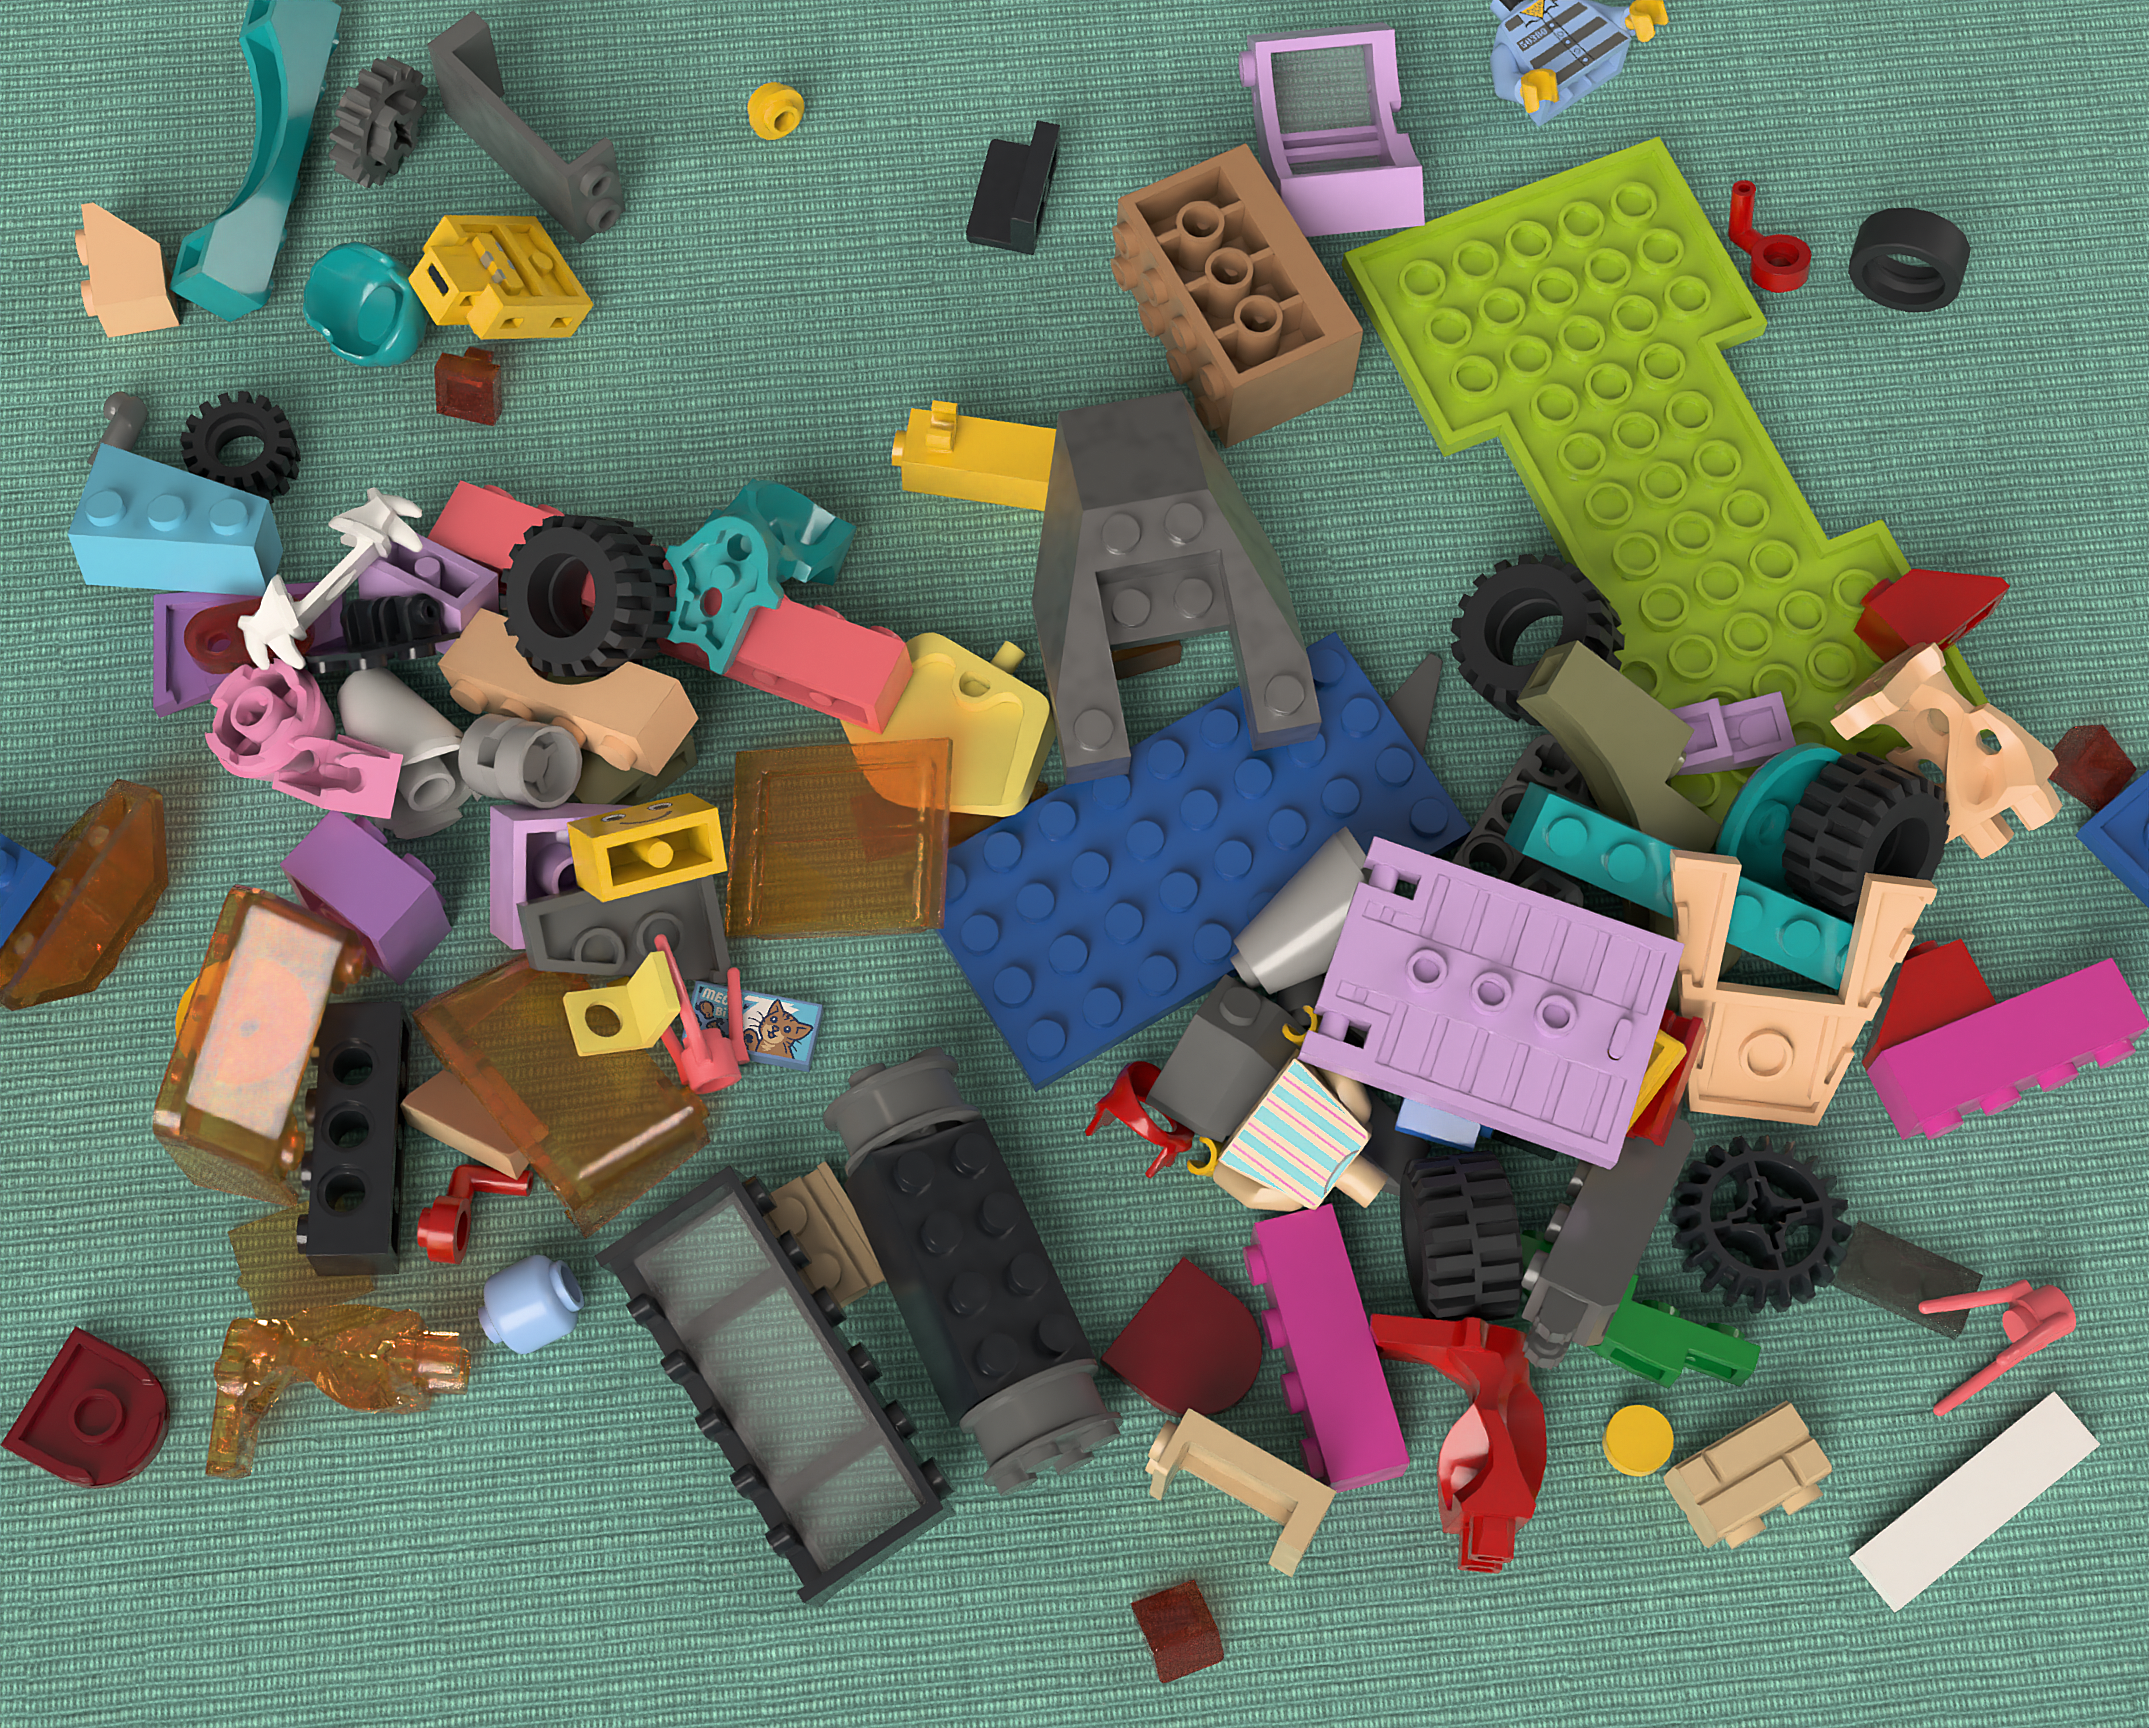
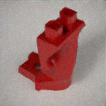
(1497, 1448)

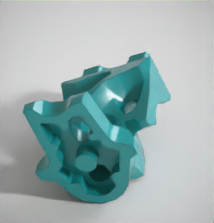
(746, 555)

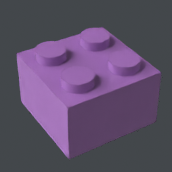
(361, 884)

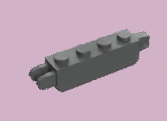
(1599, 1243)

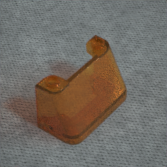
(587, 1124)

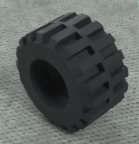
(547, 588)
(1511, 603)
(1862, 821)
(1461, 1237)

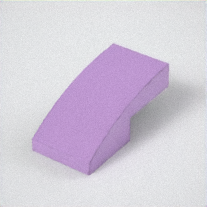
(1735, 733)

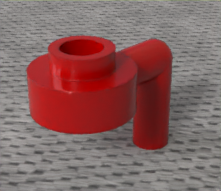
(1778, 260)
(448, 1223)

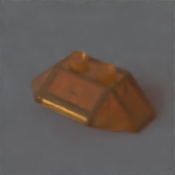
(93, 903)

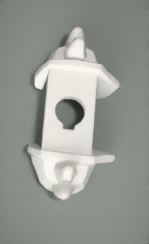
(370, 533)

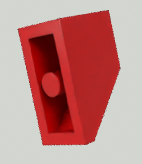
(1926, 609)
(1927, 993)

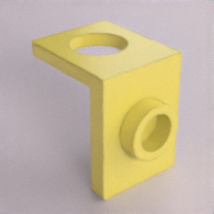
(643, 1008)

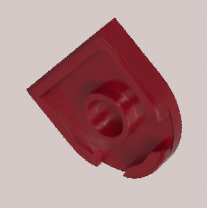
(1188, 1346)
(92, 1416)

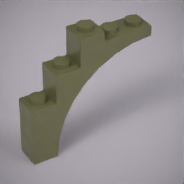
(1626, 754)

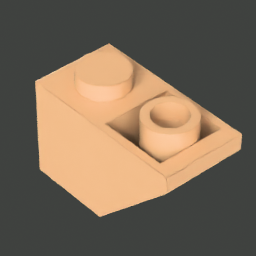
(126, 275)

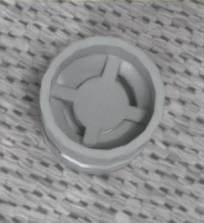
(520, 760)

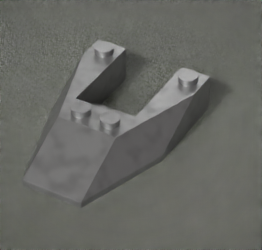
(1154, 549)

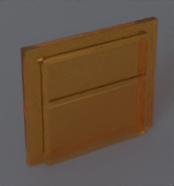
(839, 840)

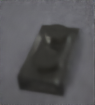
(1903, 1275)

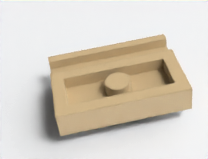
(830, 1232)

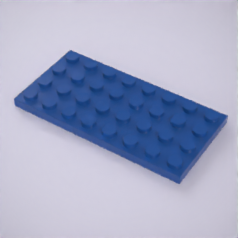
(1135, 884)

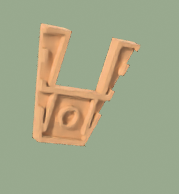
(1776, 1048)

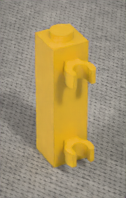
(974, 457)

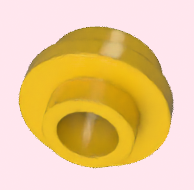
(775, 110)

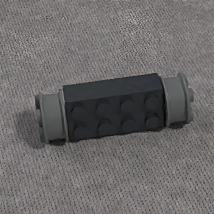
(969, 1271)

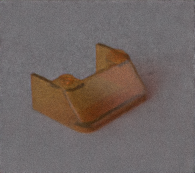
(248, 1043)

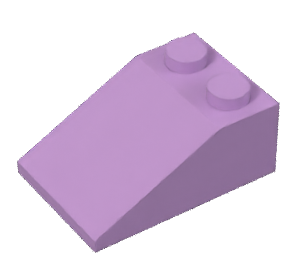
(530, 859)

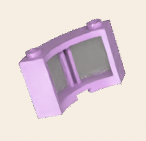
(1330, 129)

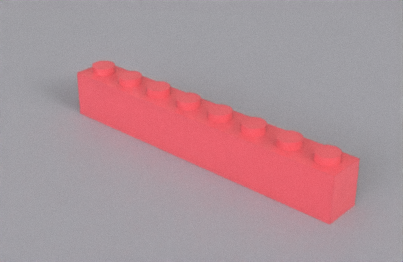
(787, 651)

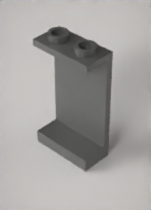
(578, 195)

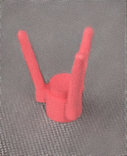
(708, 1058)
(2030, 1323)

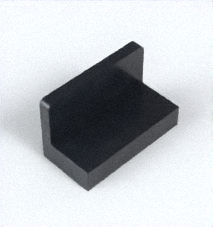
(1015, 191)

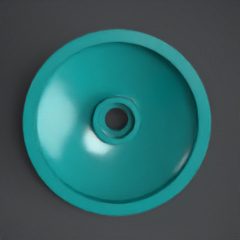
(1763, 812)

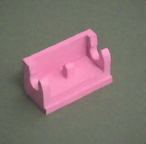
(345, 776)

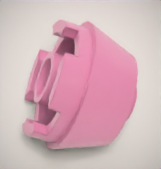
(260, 715)

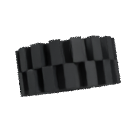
(240, 420)

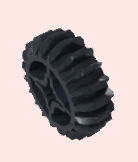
(1808, 1207)

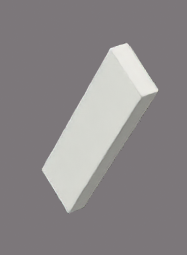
(1974, 1501)

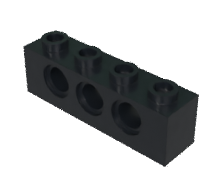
(370, 1235)

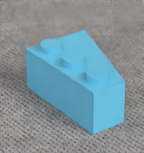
(171, 530)

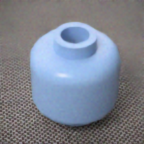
(531, 1304)

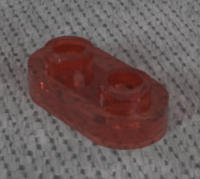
(221, 624)

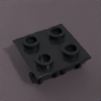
(380, 629)

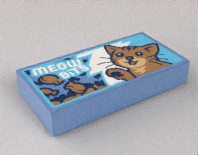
(774, 1027)

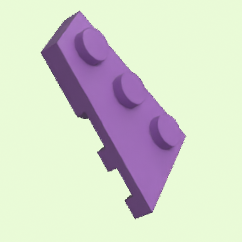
(177, 678)

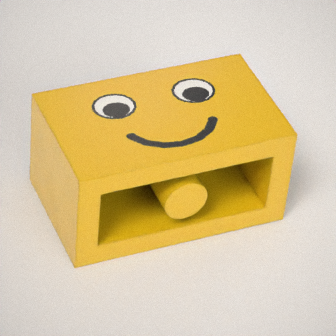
(647, 846)

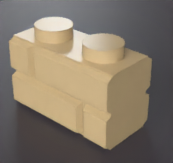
(1748, 1476)

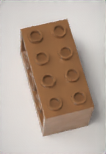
(1235, 296)

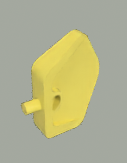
(994, 719)

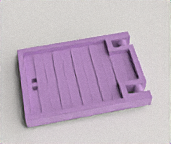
(1494, 1003)

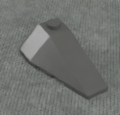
(1231, 1059)

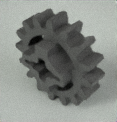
(378, 122)

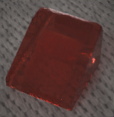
(2091, 765)
(1178, 1631)

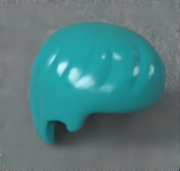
(365, 306)

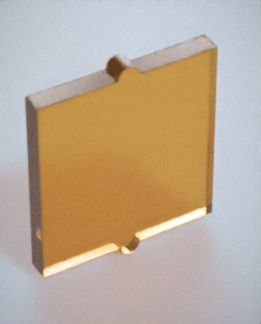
(279, 1277)

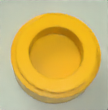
(1637, 1440)

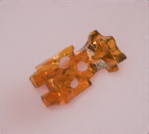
(350, 1352)

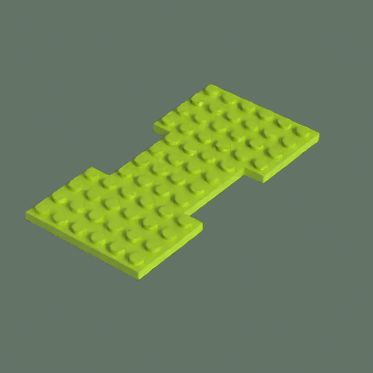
(1591, 345)

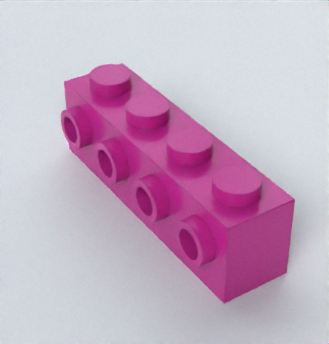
(2007, 1050)
(1327, 1350)

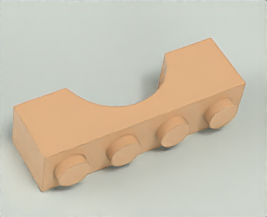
(625, 717)

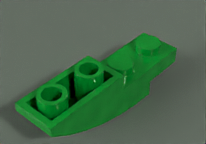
(1658, 1343)

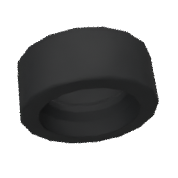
(1915, 235)

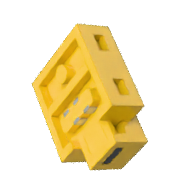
(499, 279)

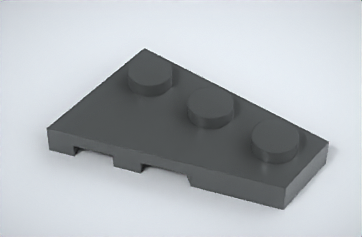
(614, 937)

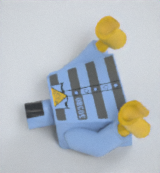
(1564, 49)

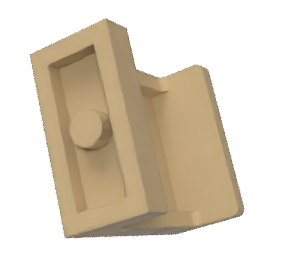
(1246, 1475)

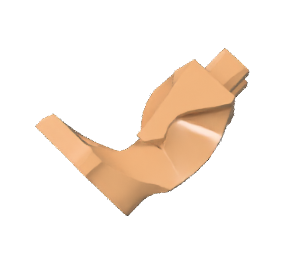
(1977, 778)

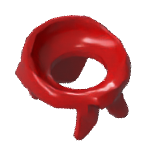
(1124, 1103)

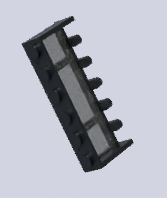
(779, 1383)

